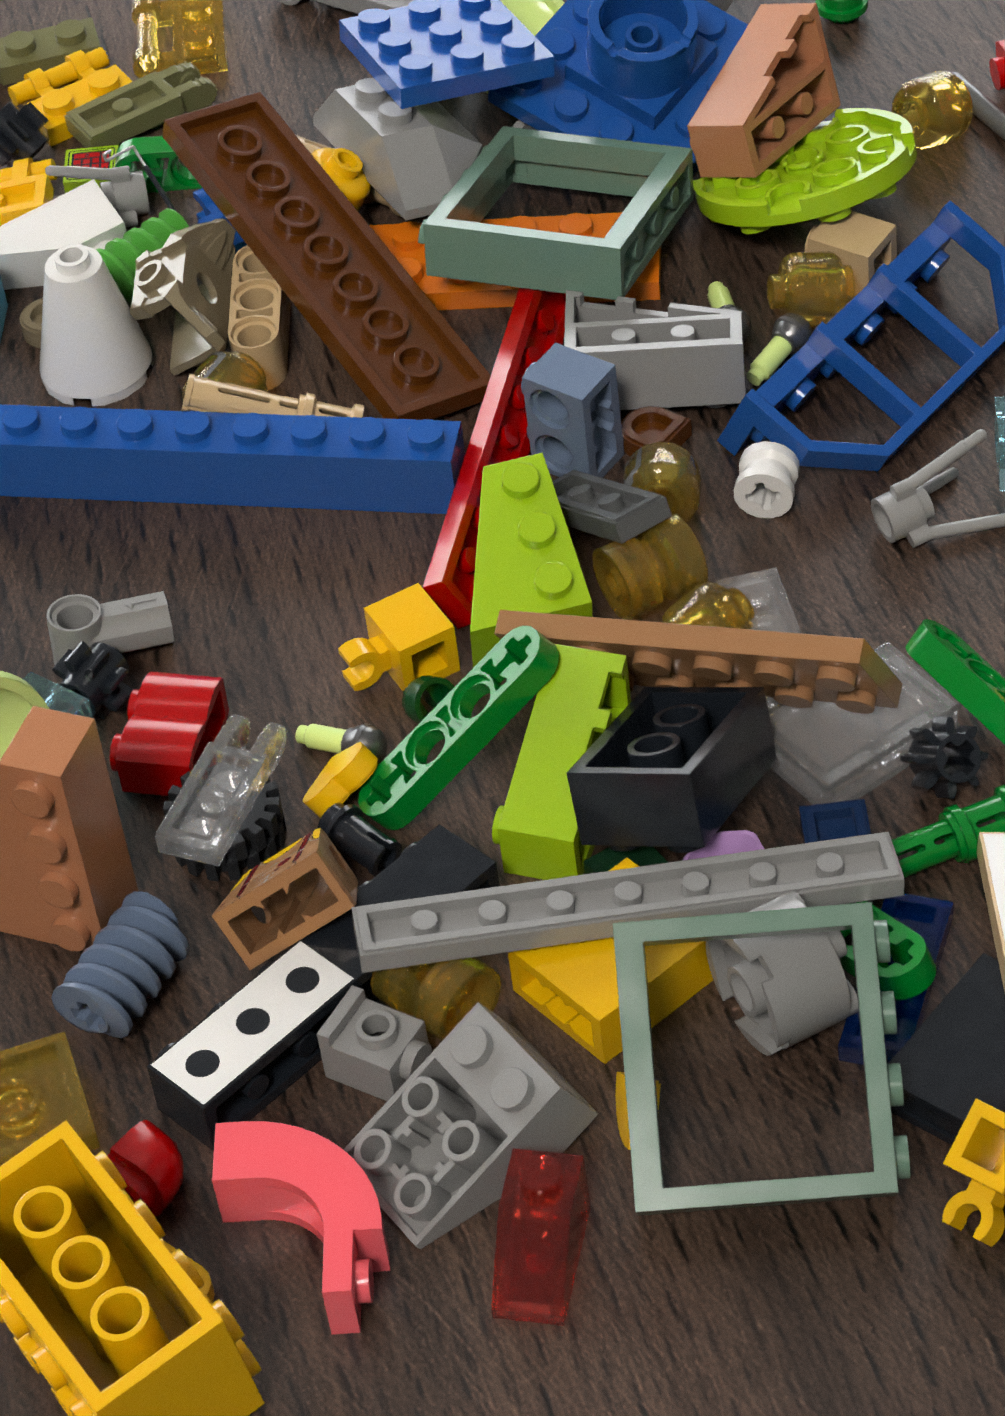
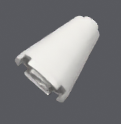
(87, 332)

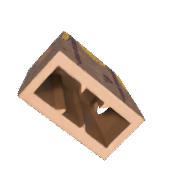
(298, 892)

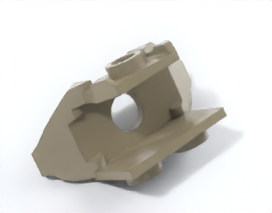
(170, 278)

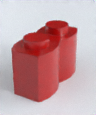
(167, 730)

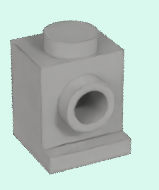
(371, 1045)

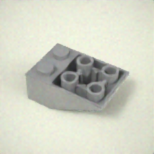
(452, 1126)

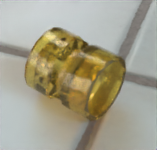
(644, 569)
(438, 991)

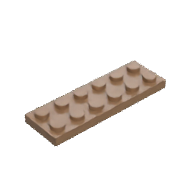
(788, 665)

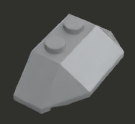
(405, 153)

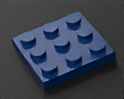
(445, 49)

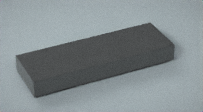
(608, 507)

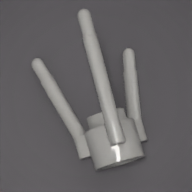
(124, 190)
(908, 505)

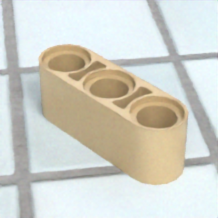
(259, 316)

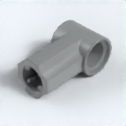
(123, 623)

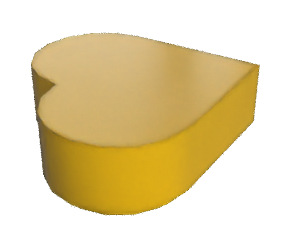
(340, 778)

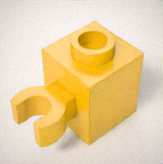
(405, 639)
(979, 1155)

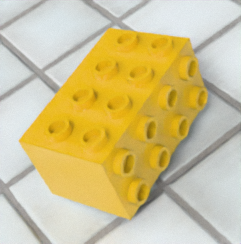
(106, 1299)

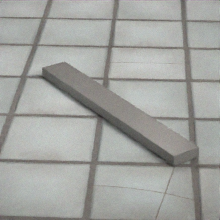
(588, 904)

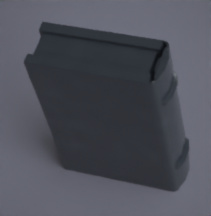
(956, 1055)

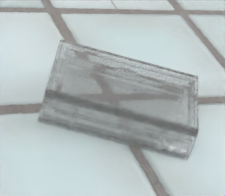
(846, 754)

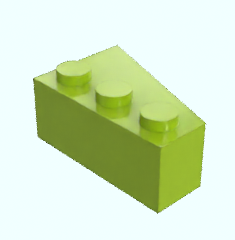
(522, 551)
(569, 714)

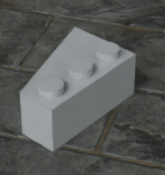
(661, 356)

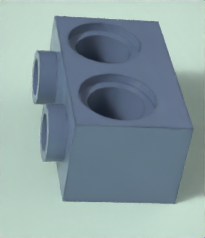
(573, 412)

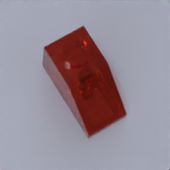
(539, 1236)

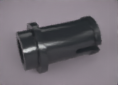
(359, 838)

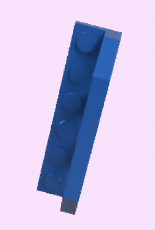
(830, 351)

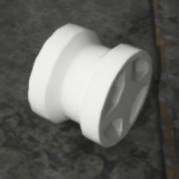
(766, 479)

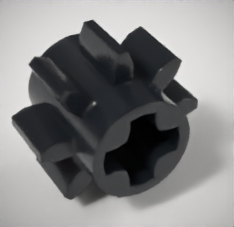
(21, 132)
(95, 675)
(928, 757)

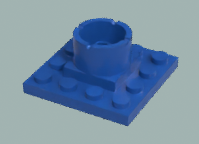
(626, 69)

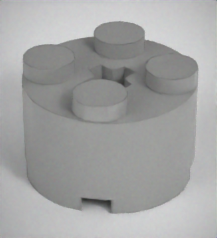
(783, 982)

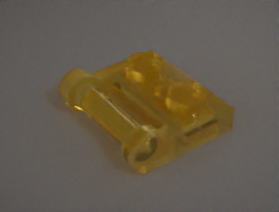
(196, 35)

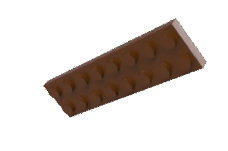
(327, 260)

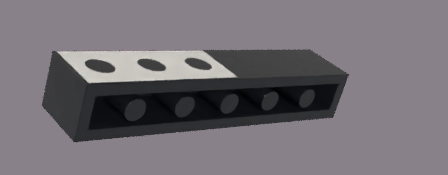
(269, 1028)

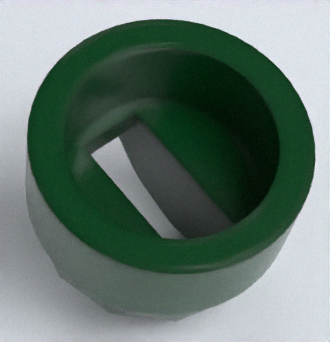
(428, 687)

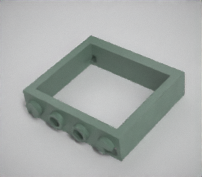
(554, 261)
(876, 1019)

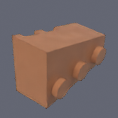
(766, 93)

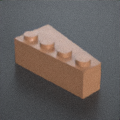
(59, 833)

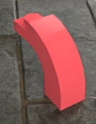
(311, 1182)

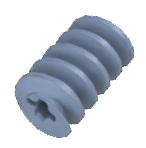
(122, 967)

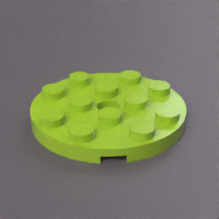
(820, 177)

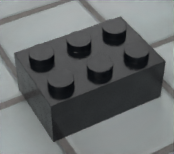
(672, 767)

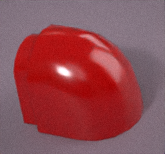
(149, 1165)

